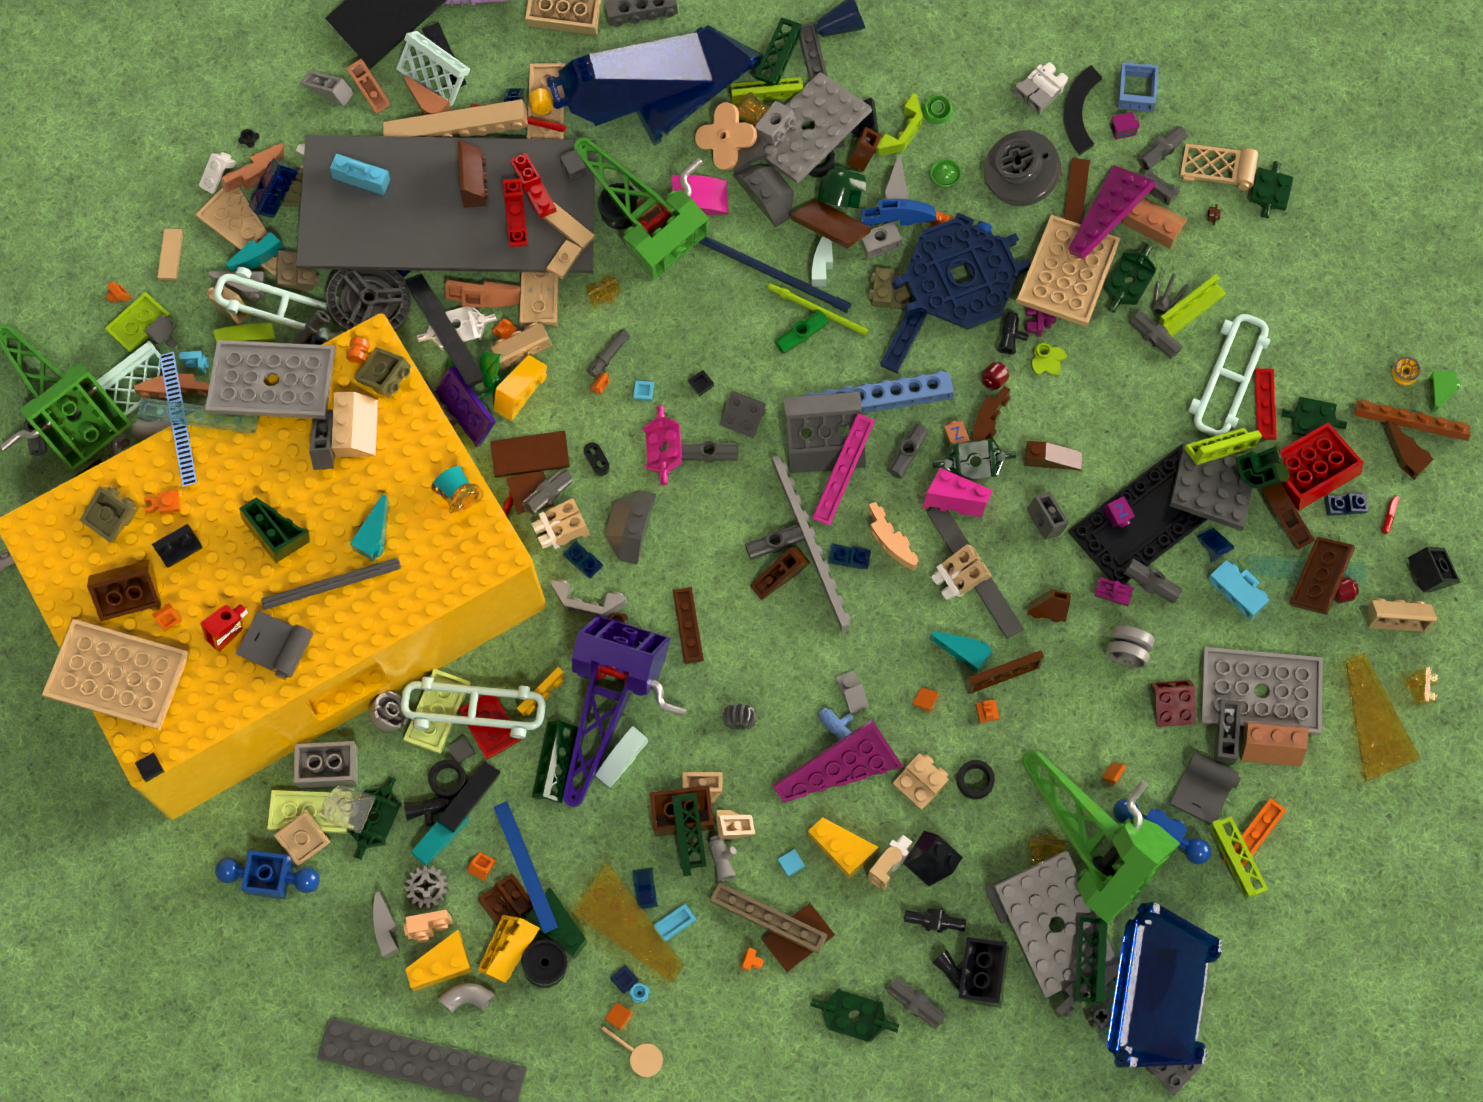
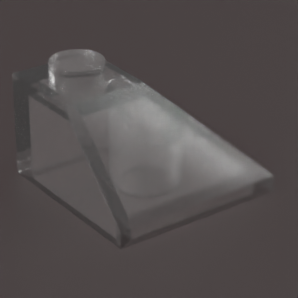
(347, 808)

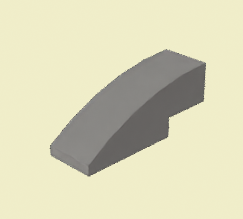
(384, 927)

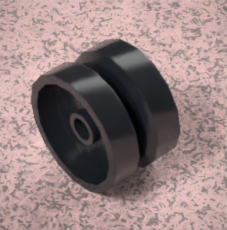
(610, 212)
(541, 975)

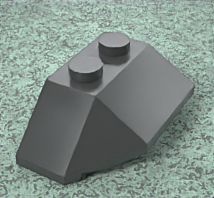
(768, 191)
(629, 525)

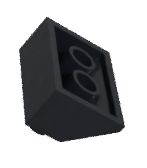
(984, 972)

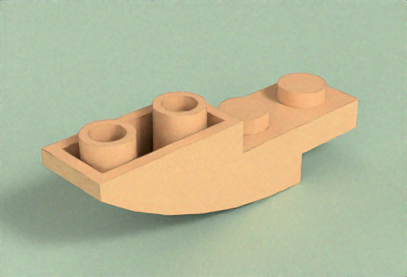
(893, 544)

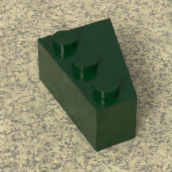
(273, 531)
(567, 933)

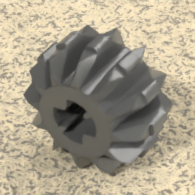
(739, 716)

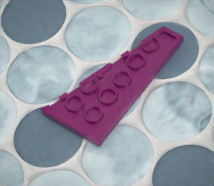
(1114, 201)
(845, 762)

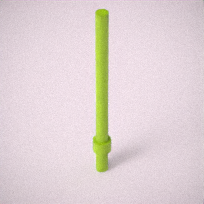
(786, 294)

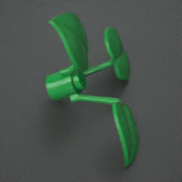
(489, 367)

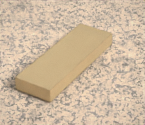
(570, 227)
(170, 254)

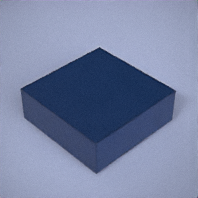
(624, 979)

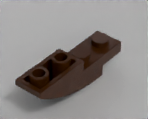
(988, 414)
(1289, 516)

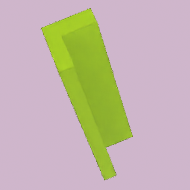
(767, 93)
(1192, 306)
(1231, 444)
(1234, 859)

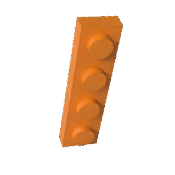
(1260, 827)

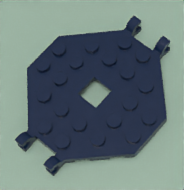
(987, 261)

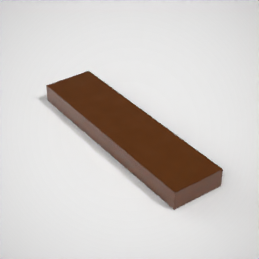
(1076, 190)
(688, 625)

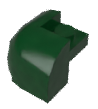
(842, 187)
(1263, 468)

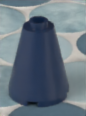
(840, 20)

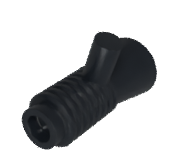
(1009, 333)
(426, 807)
(948, 966)

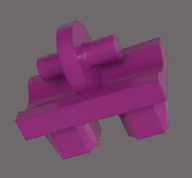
(1037, 327)
(1113, 591)

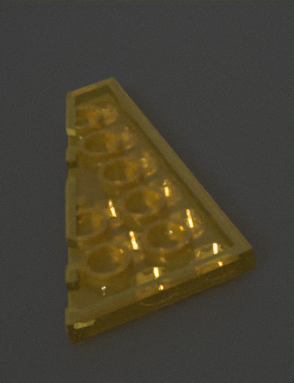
(1380, 732)
(619, 917)

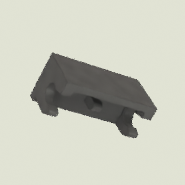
(1162, 190)

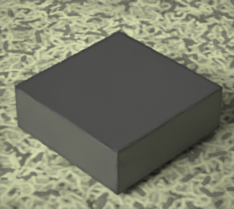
(460, 750)

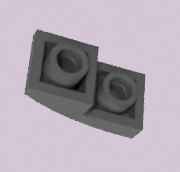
(749, 155)

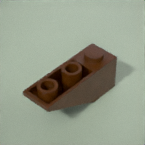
(1408, 454)

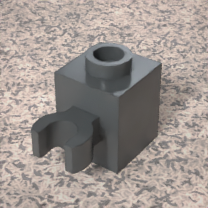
(160, 330)

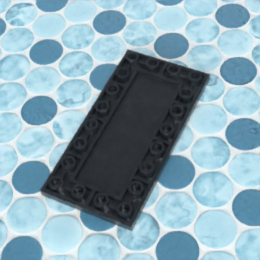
(379, 25)
(1151, 531)

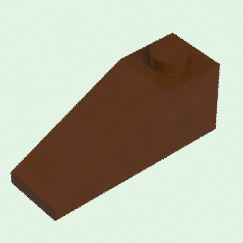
(1051, 456)
(780, 572)

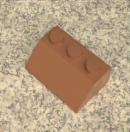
(1155, 222)
(1274, 743)

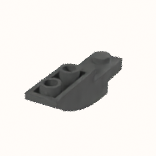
(1066, 1008)

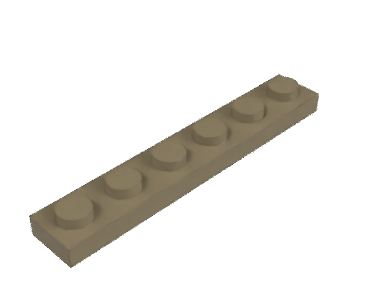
(768, 918)

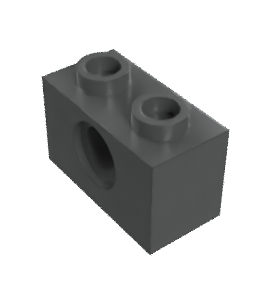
(1047, 515)

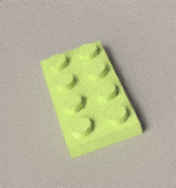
(437, 703)
(290, 804)

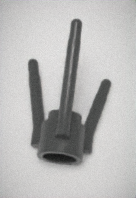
(1162, 304)

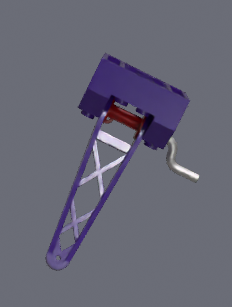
(623, 653)

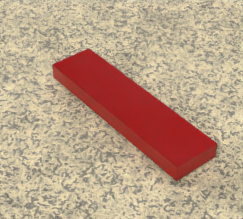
(1265, 403)

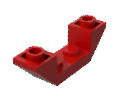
(515, 212)

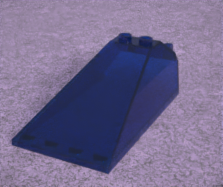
(631, 78)

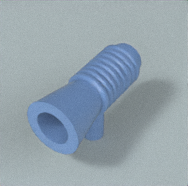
(834, 724)

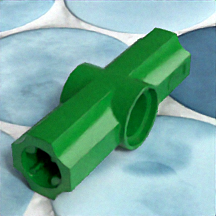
(809, 325)

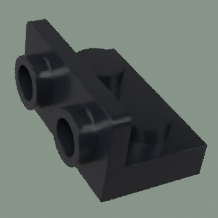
(177, 545)

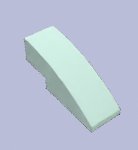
(822, 261)
(621, 756)

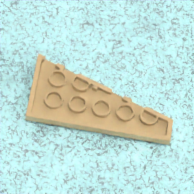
(235, 222)

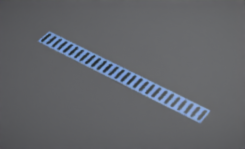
(180, 431)

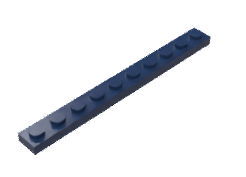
(909, 329)

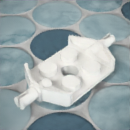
(471, 325)

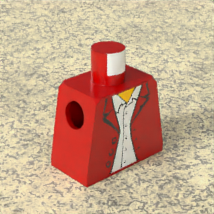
(223, 626)

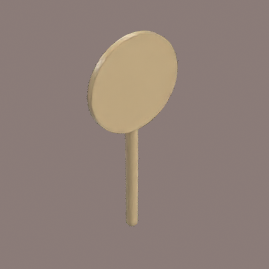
(645, 1059)

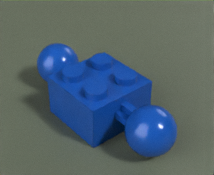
(1196, 850)
(267, 874)

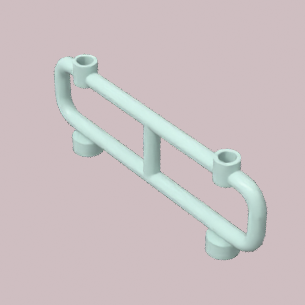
(243, 277)
(1229, 329)
(518, 728)

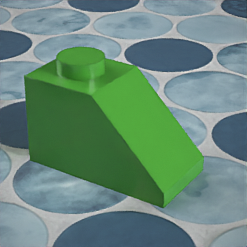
(1442, 388)

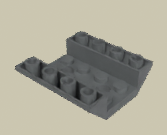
(823, 417)

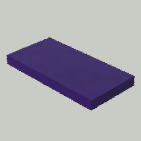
(465, 406)

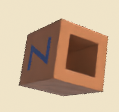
(955, 432)

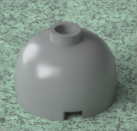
(386, 712)

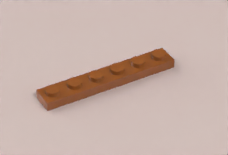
(1412, 420)

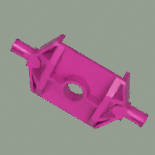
(658, 433)

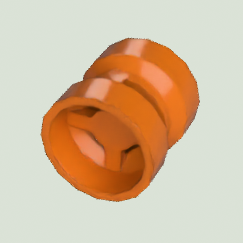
(357, 351)

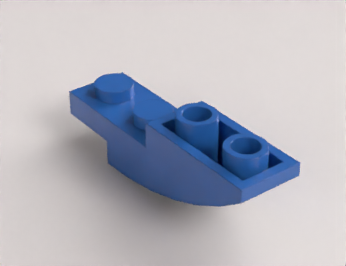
(899, 209)

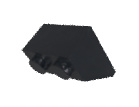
(1433, 569)
(932, 859)

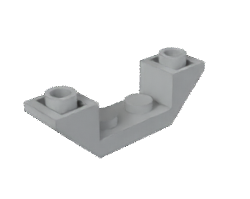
(612, 603)

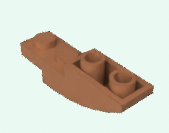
(251, 174)
(485, 295)
(156, 388)

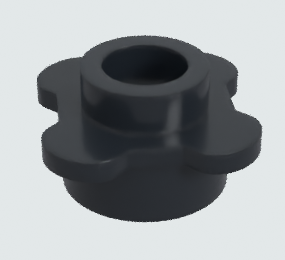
(248, 133)

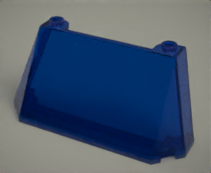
(726, 61)
(1160, 990)

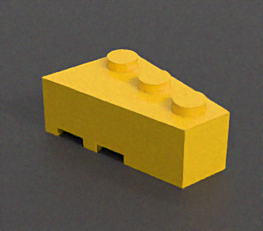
(518, 387)
(841, 846)
(507, 947)
(440, 963)

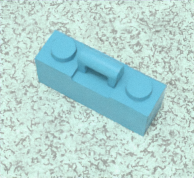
(360, 174)
(1237, 590)

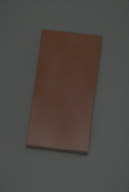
(830, 223)
(530, 454)
(1322, 575)
(1004, 672)

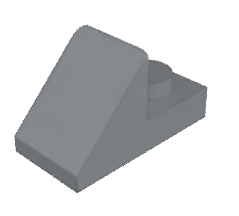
(852, 692)

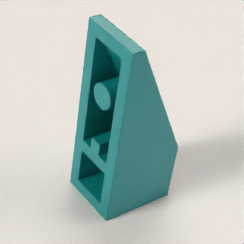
(372, 534)
(966, 650)

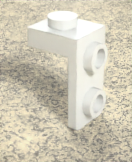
(214, 171)

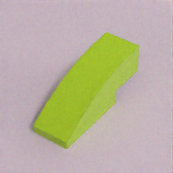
(247, 332)

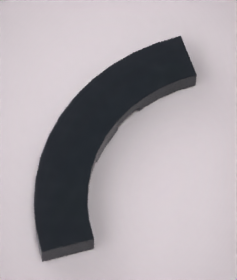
(1073, 109)

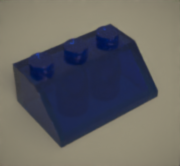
(273, 188)

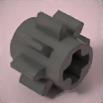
(1096, 1022)

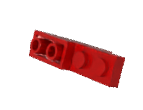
(532, 185)

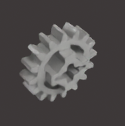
(427, 895)

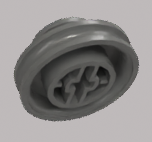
(1019, 171)

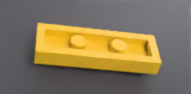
(554, 680)

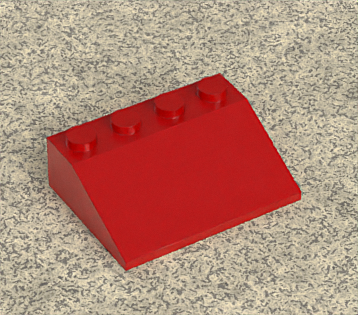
(1318, 465)

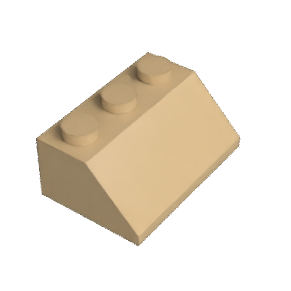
(522, 344)
(354, 425)
(1401, 615)

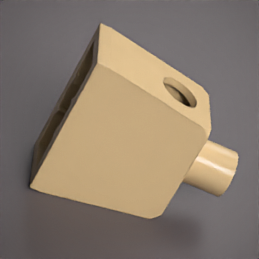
(228, 295)

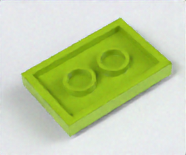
(129, 325)

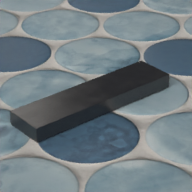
(469, 797)

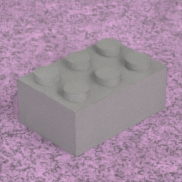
(326, 764)

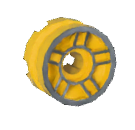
(1413, 369)

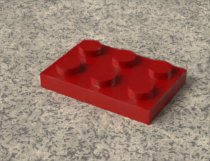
(490, 739)

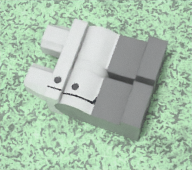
(1041, 87)

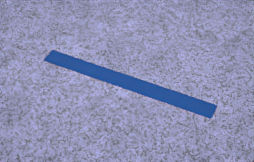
(525, 867)

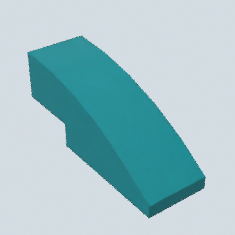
(255, 254)
(435, 842)

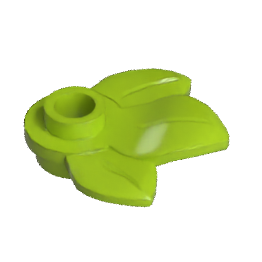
(1048, 362)

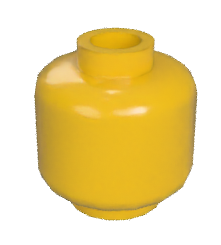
(540, 101)

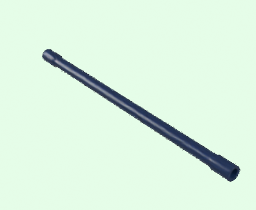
(836, 302)

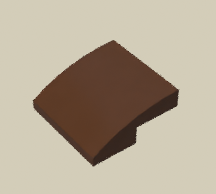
(523, 486)
(512, 894)

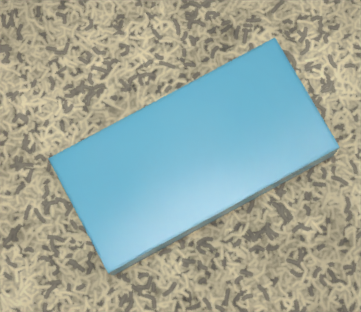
(675, 922)

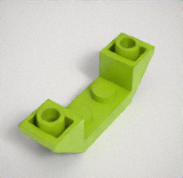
(890, 145)

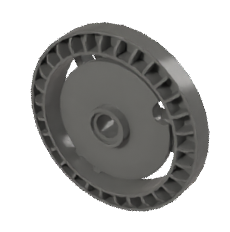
(367, 287)

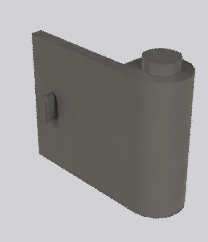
(275, 644)
(1206, 786)

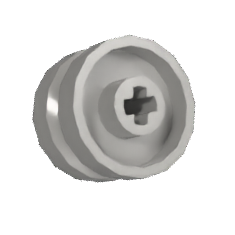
(1130, 646)

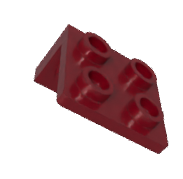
(1174, 703)

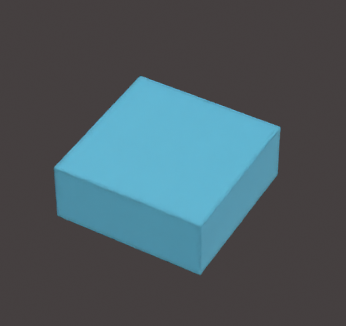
(643, 390)
(791, 863)

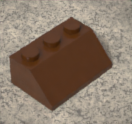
(472, 175)
(124, 590)
(663, 810)

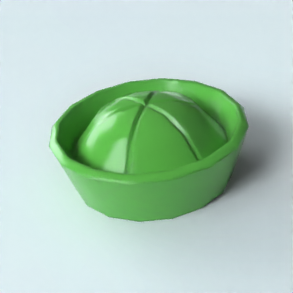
(937, 109)
(945, 173)

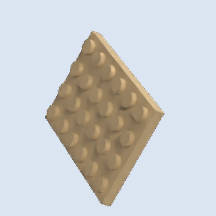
(1063, 282)
(116, 674)

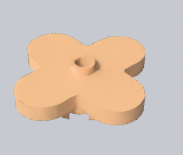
(726, 136)

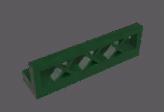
(786, 52)
(551, 759)
(682, 836)
(1098, 960)

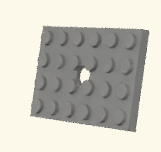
(834, 115)
(240, 373)
(1291, 680)
(1031, 902)

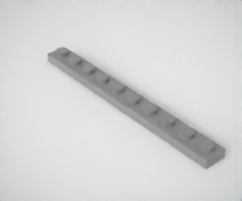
(814, 549)

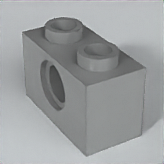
(775, 123)
(891, 241)

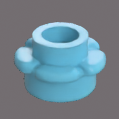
(634, 992)

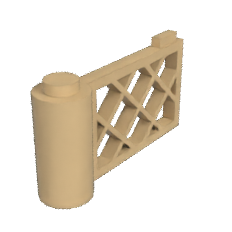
(1243, 171)

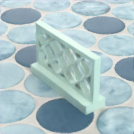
(437, 55)
(127, 367)

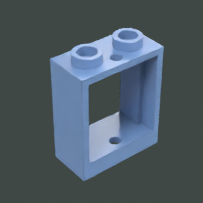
(1137, 102)

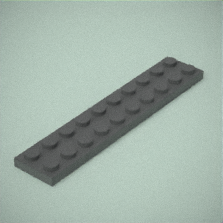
(421, 1062)

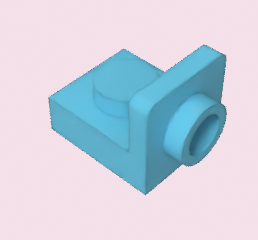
(194, 358)

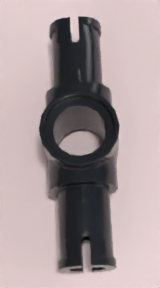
(935, 920)

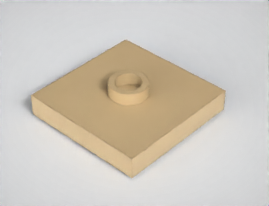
(302, 838)

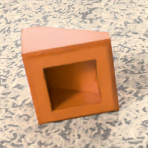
(600, 383)
(926, 699)
(1113, 773)
(481, 866)
(619, 1016)

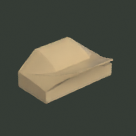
(697, 779)
(734, 825)

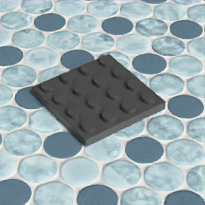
(1211, 490)

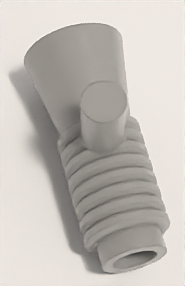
(721, 858)

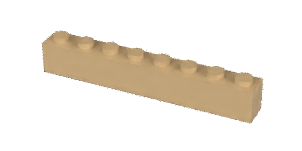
(462, 122)

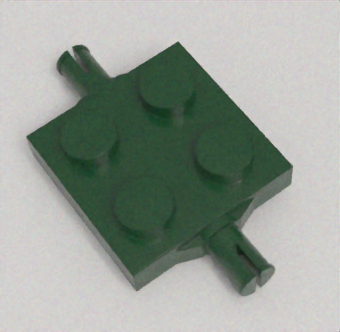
(1271, 189)
(1311, 415)

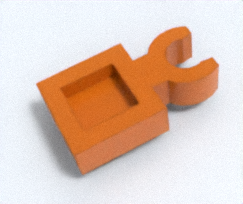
(166, 503)

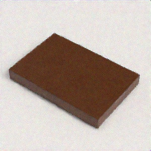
(789, 953)

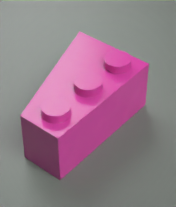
(957, 494)

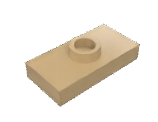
(564, 259)

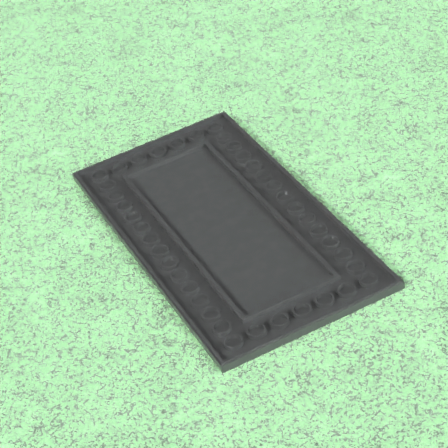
(422, 212)

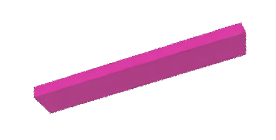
(843, 469)

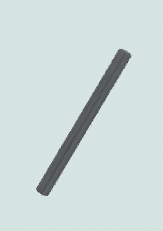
(330, 583)

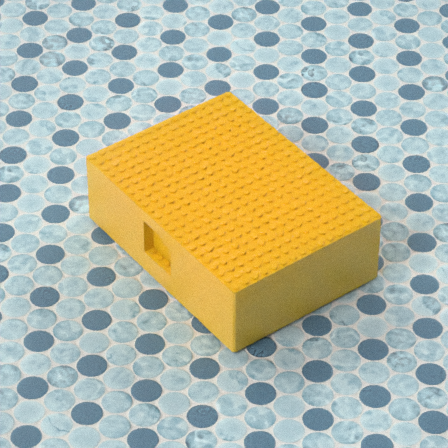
(229, 718)

